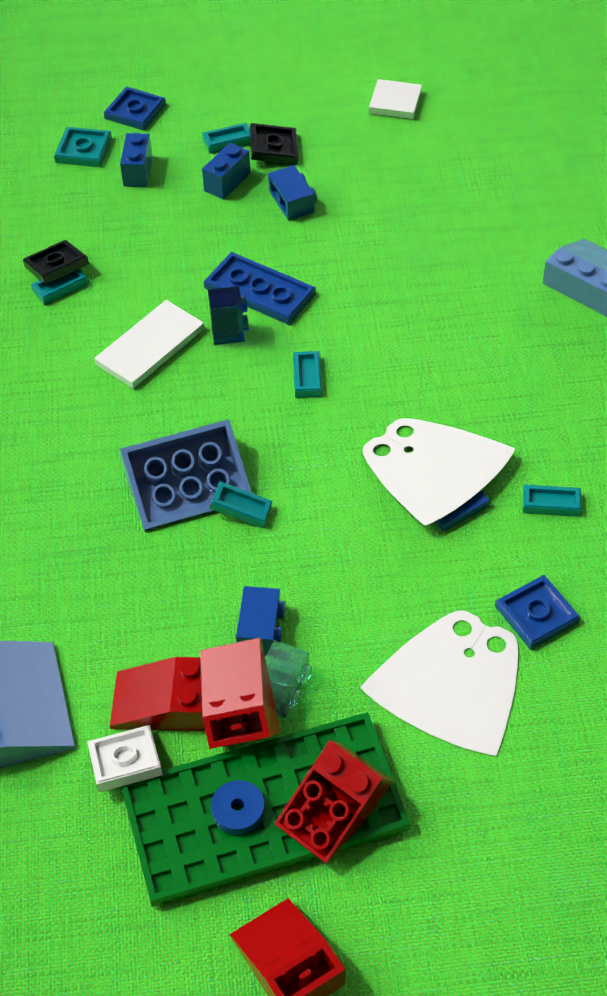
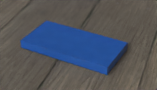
(264, 287)

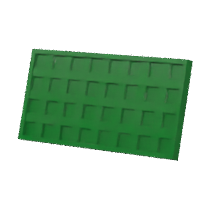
(189, 854)

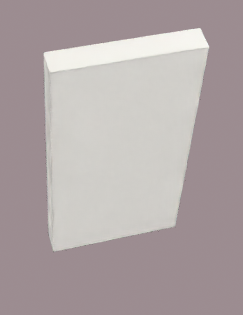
(149, 344)

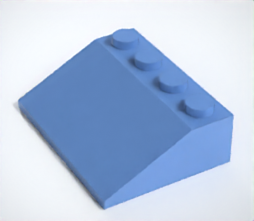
(579, 273)
(180, 472)
(31, 703)

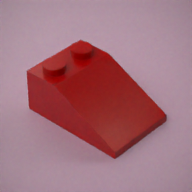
(159, 695)

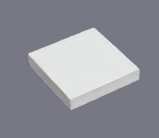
(395, 99)
(124, 758)

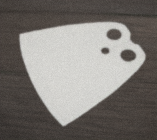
(441, 470)
(444, 690)

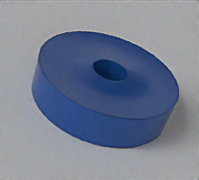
(239, 821)

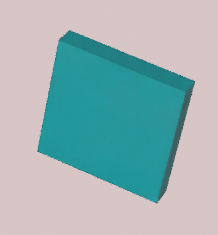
(83, 147)

